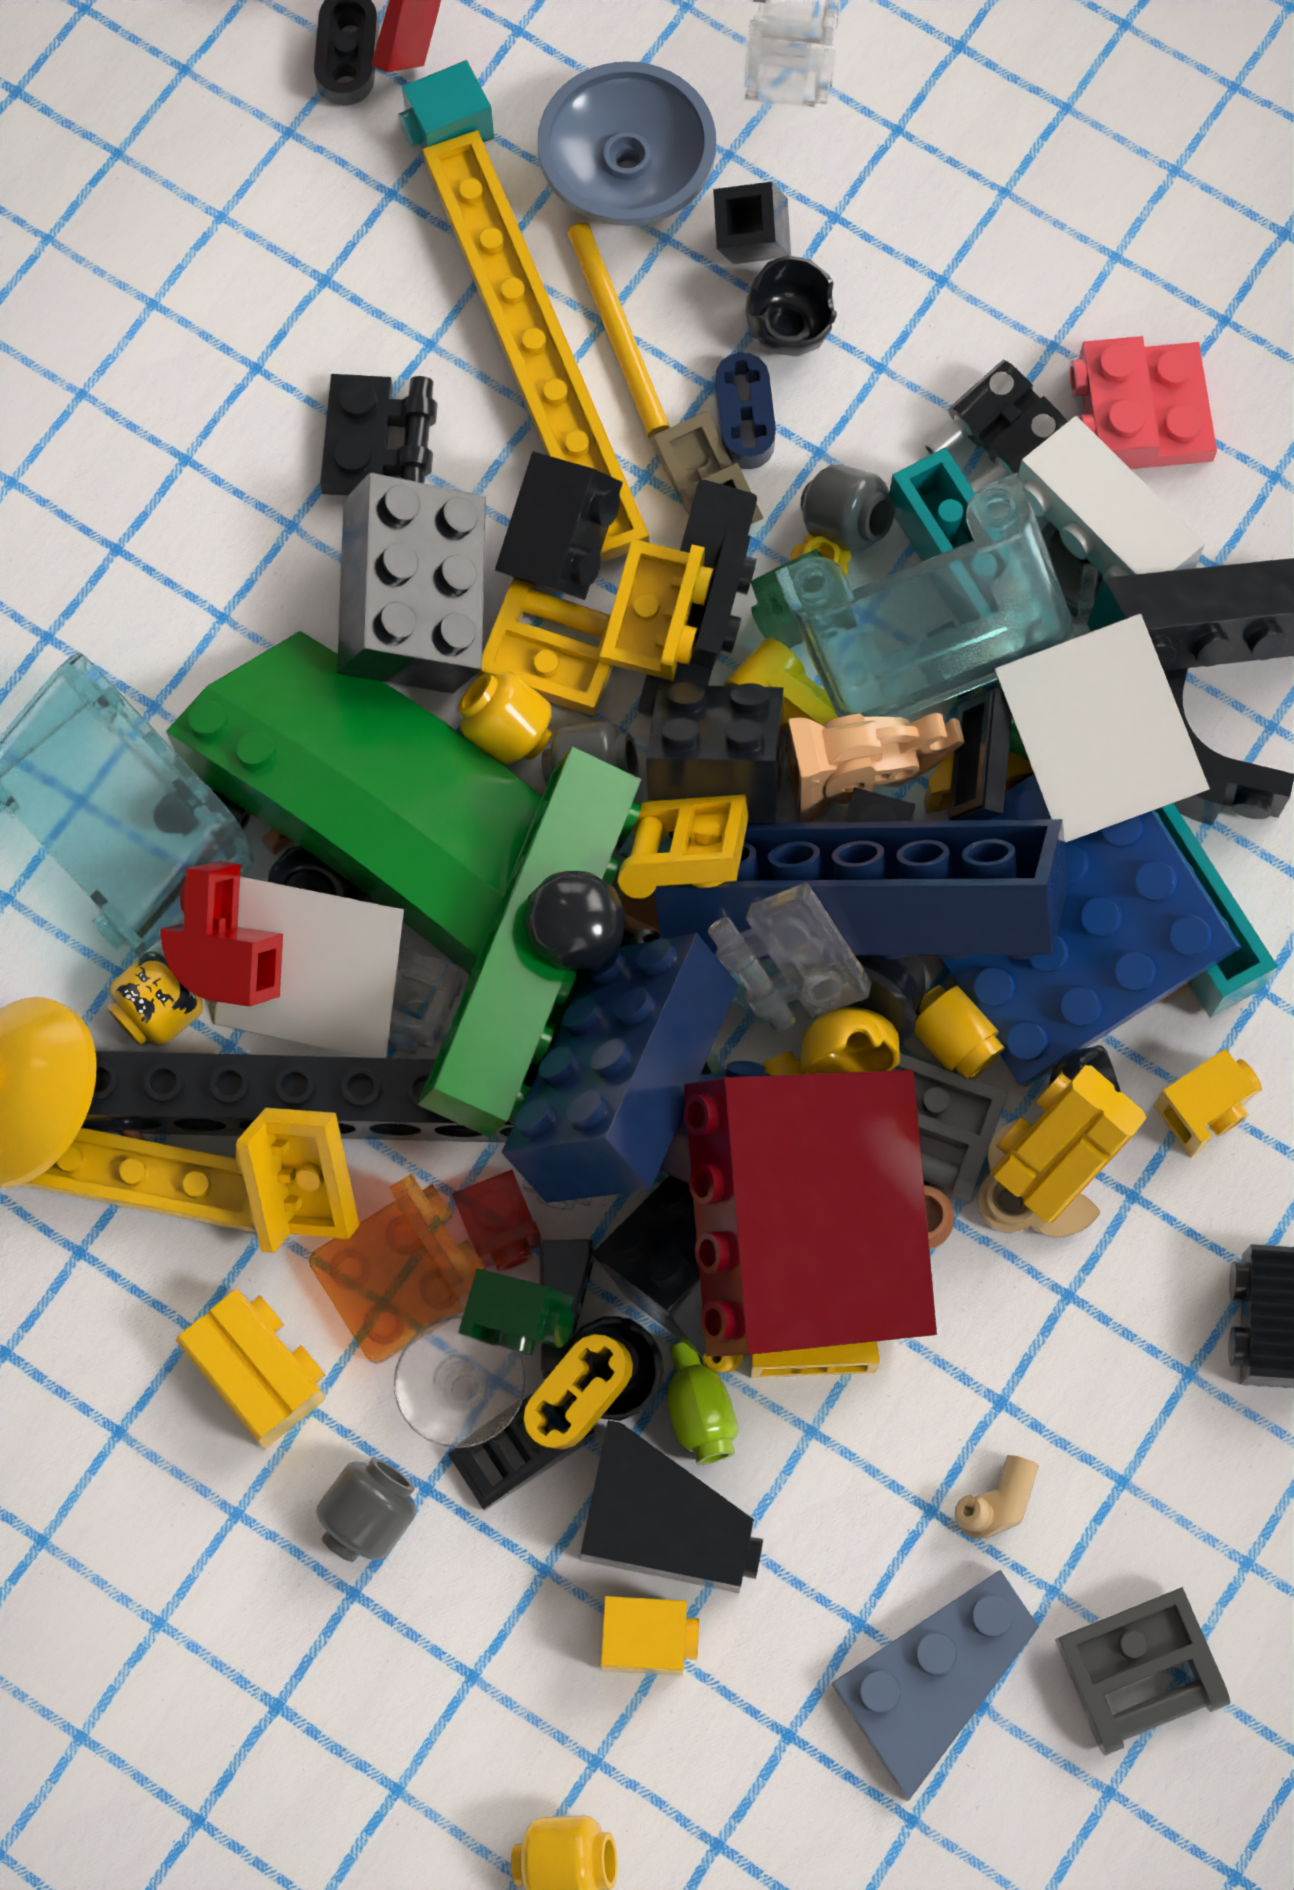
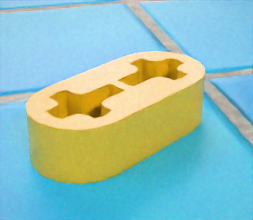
(566, 1381)

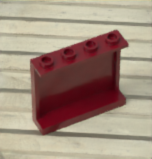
(809, 1211)

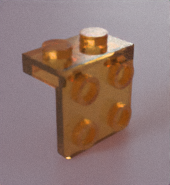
(397, 1271)

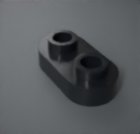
(345, 52)

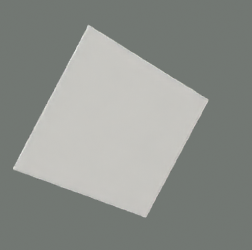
(1102, 728)
(333, 969)

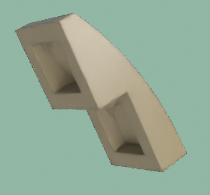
(696, 453)

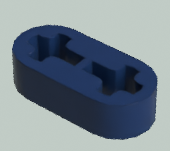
(758, 409)

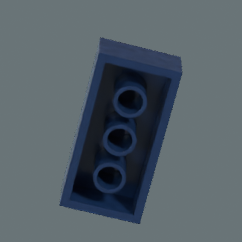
(619, 1070)

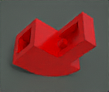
(209, 948)

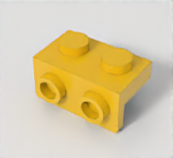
(654, 607)
(296, 1177)

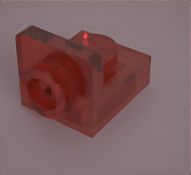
(498, 1221)

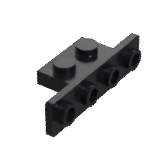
(721, 524)

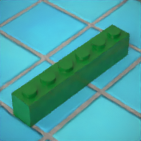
(511, 985)

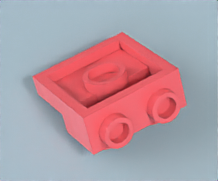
(1146, 401)

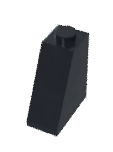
(664, 1520)

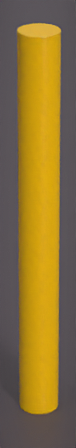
(618, 329)

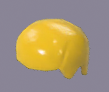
(849, 1042)

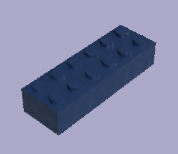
(898, 885)

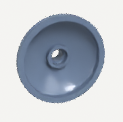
(621, 116)

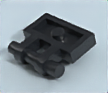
(359, 431)

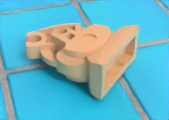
(862, 754)

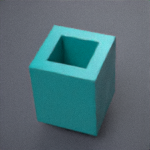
(445, 107)

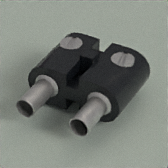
(1003, 419)

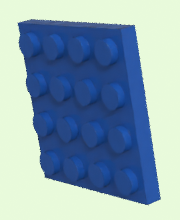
(1125, 940)

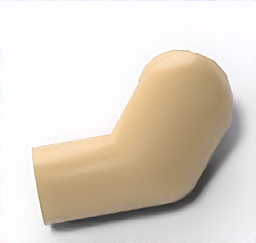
(1000, 1507)

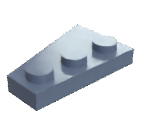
(935, 1677)

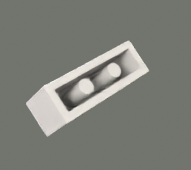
(1104, 506)

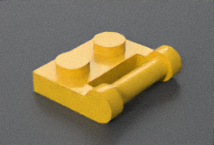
(550, 663)
(703, 847)

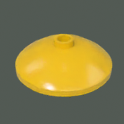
(43, 1085)

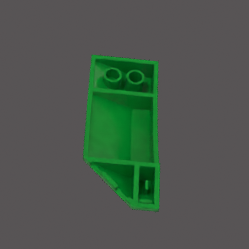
(366, 789)

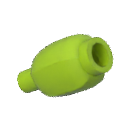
(700, 1408)

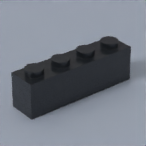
(1206, 612)

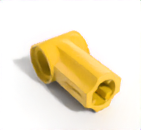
(777, 666)

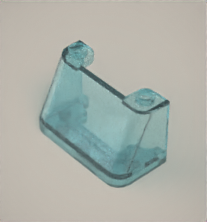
(936, 622)
(112, 803)

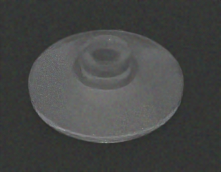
(426, 1381)

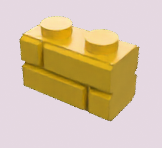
(1068, 1143)
(252, 1367)

